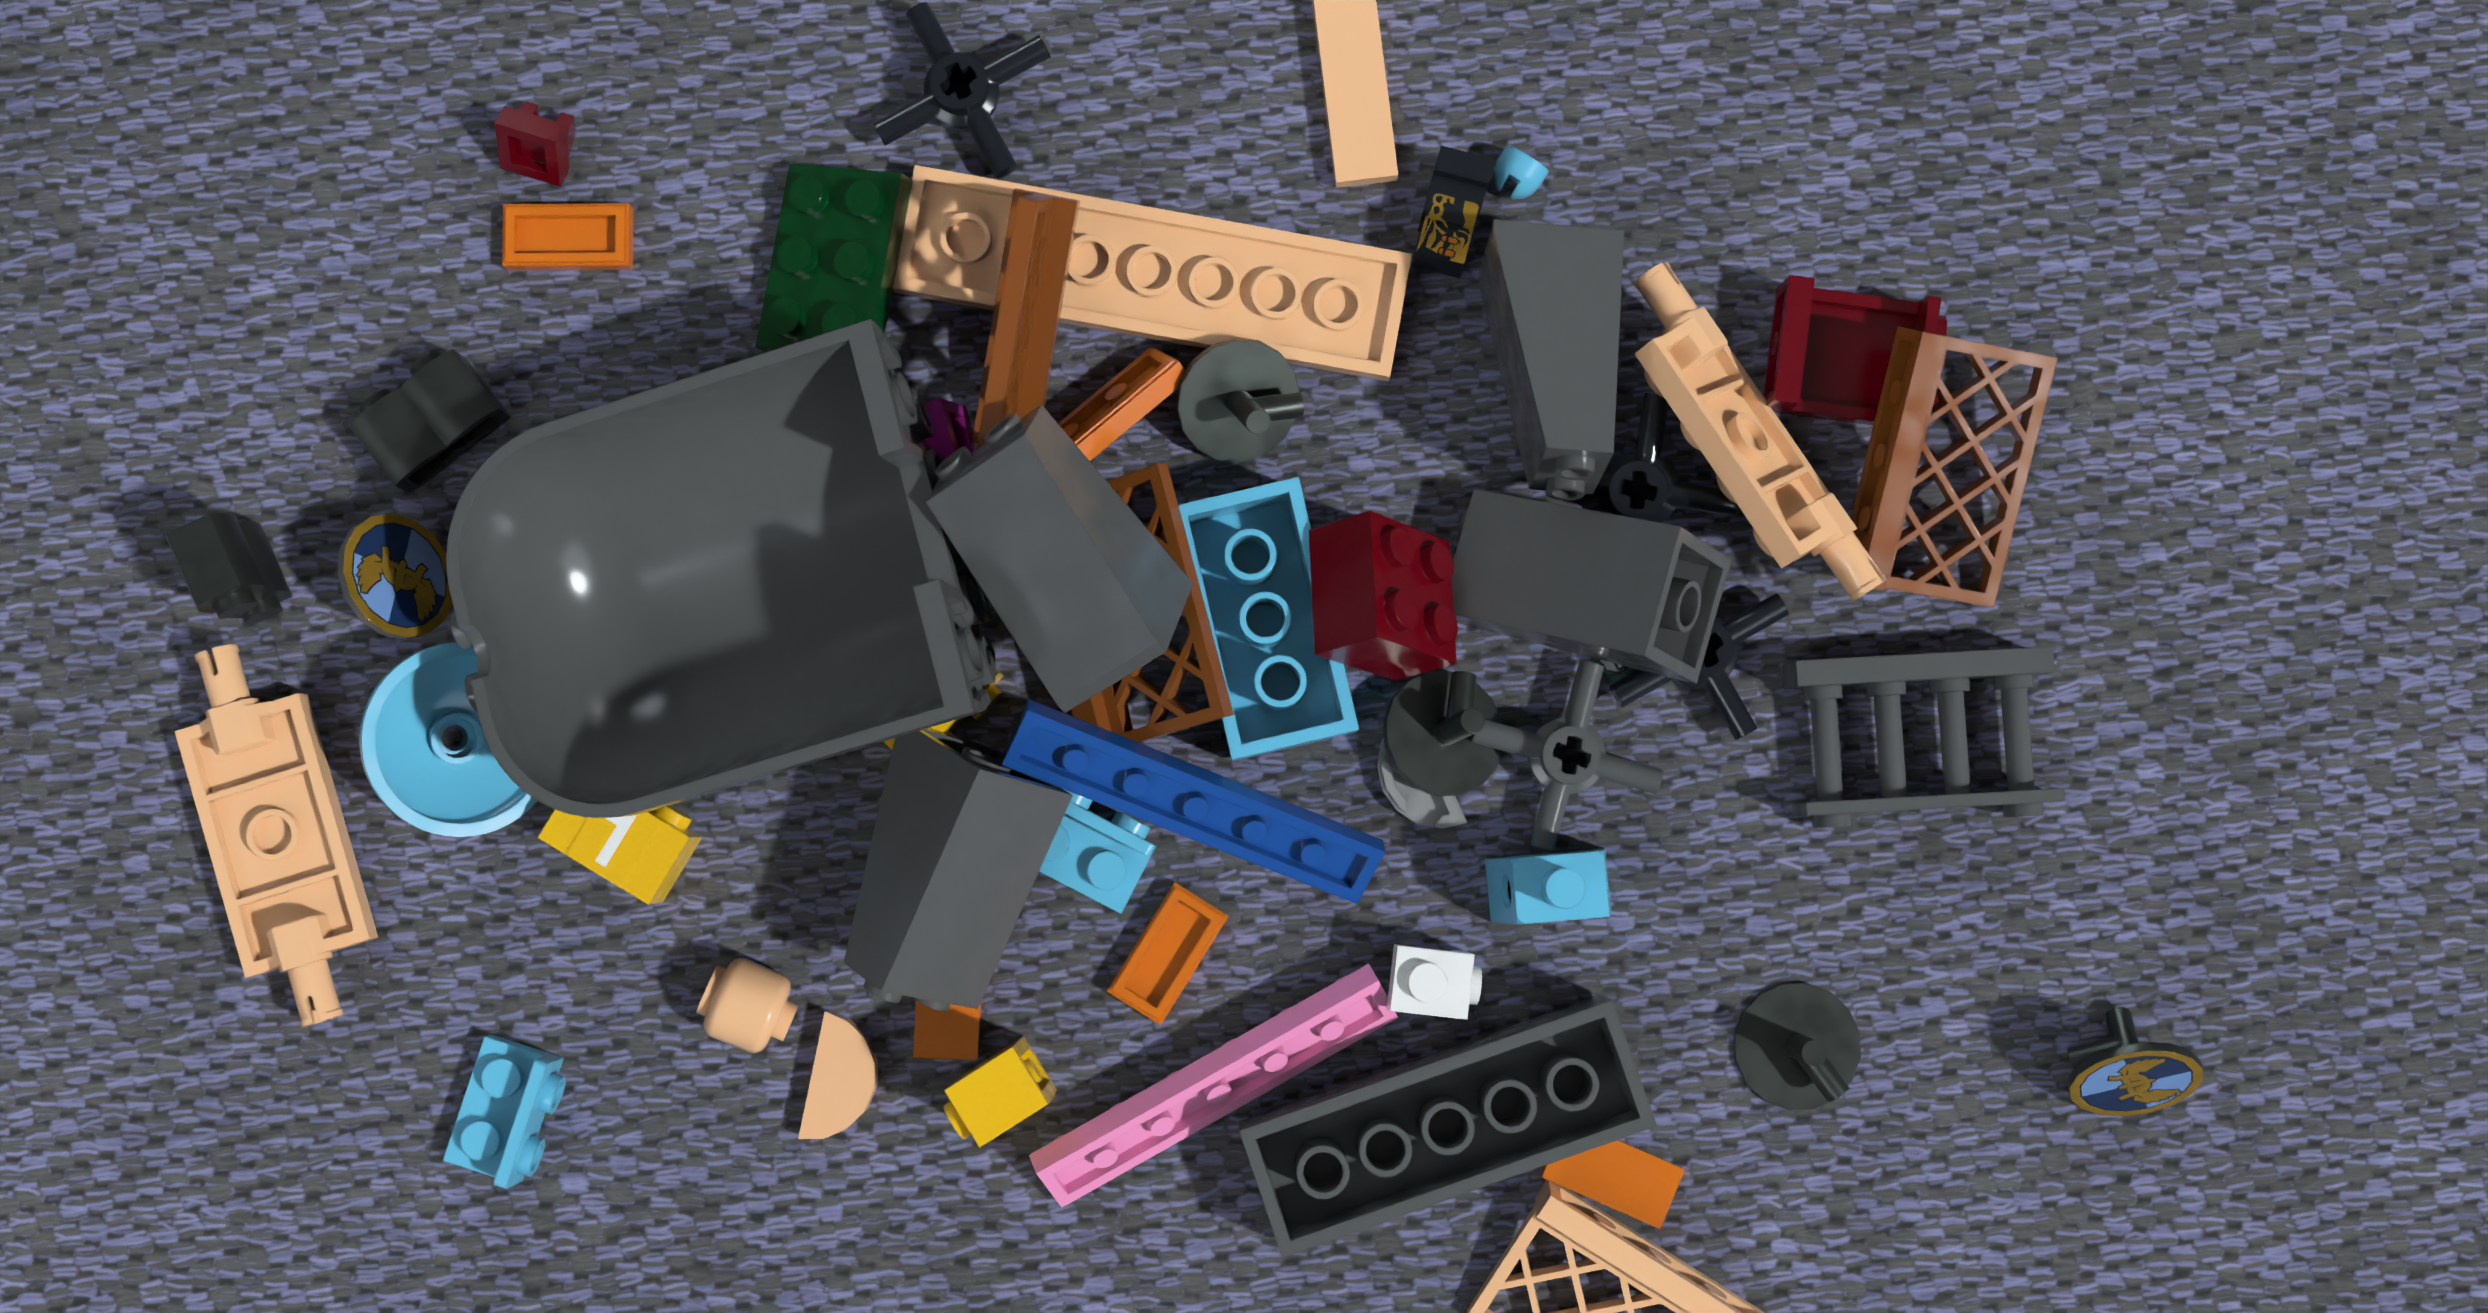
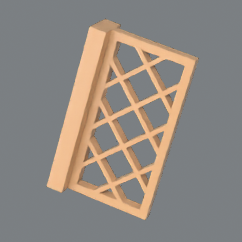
(1610, 1247)

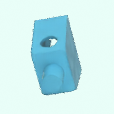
(1548, 887)

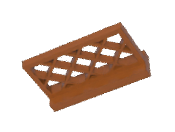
(1026, 307)
(1899, 443)
(1110, 707)

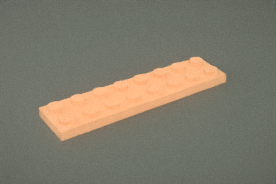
(1167, 274)

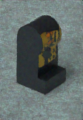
(1452, 211)

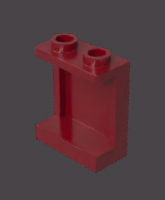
(1835, 348)

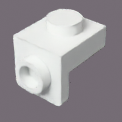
(1433, 982)

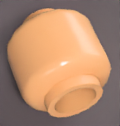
(747, 1005)

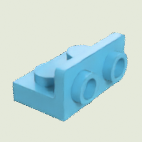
(1098, 854)
(505, 1111)

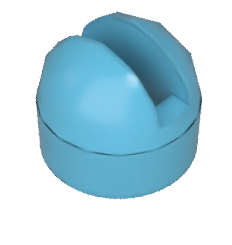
(1521, 169)

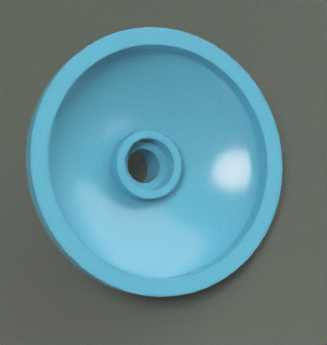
(409, 766)

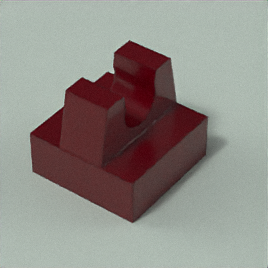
(534, 144)

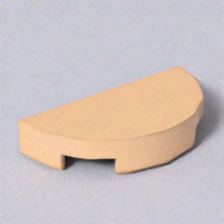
(841, 1079)

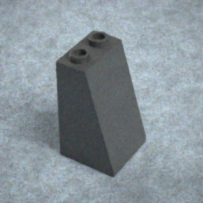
(1556, 340)
(1059, 556)
(1588, 583)
(948, 869)

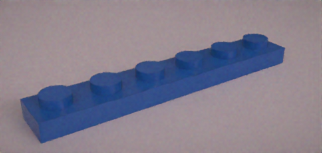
(1192, 801)

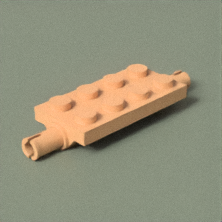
(1745, 439)
(275, 834)

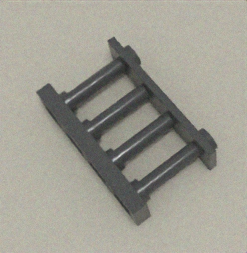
(1949, 679)

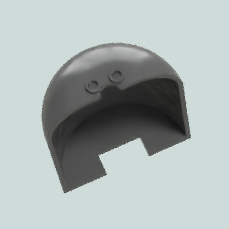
(715, 582)

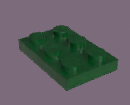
(833, 252)

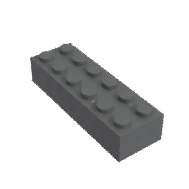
(1446, 1124)

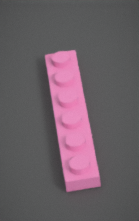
(1213, 1086)

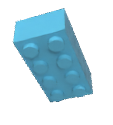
(1258, 602)

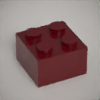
(1382, 596)

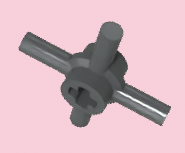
(1586, 741)

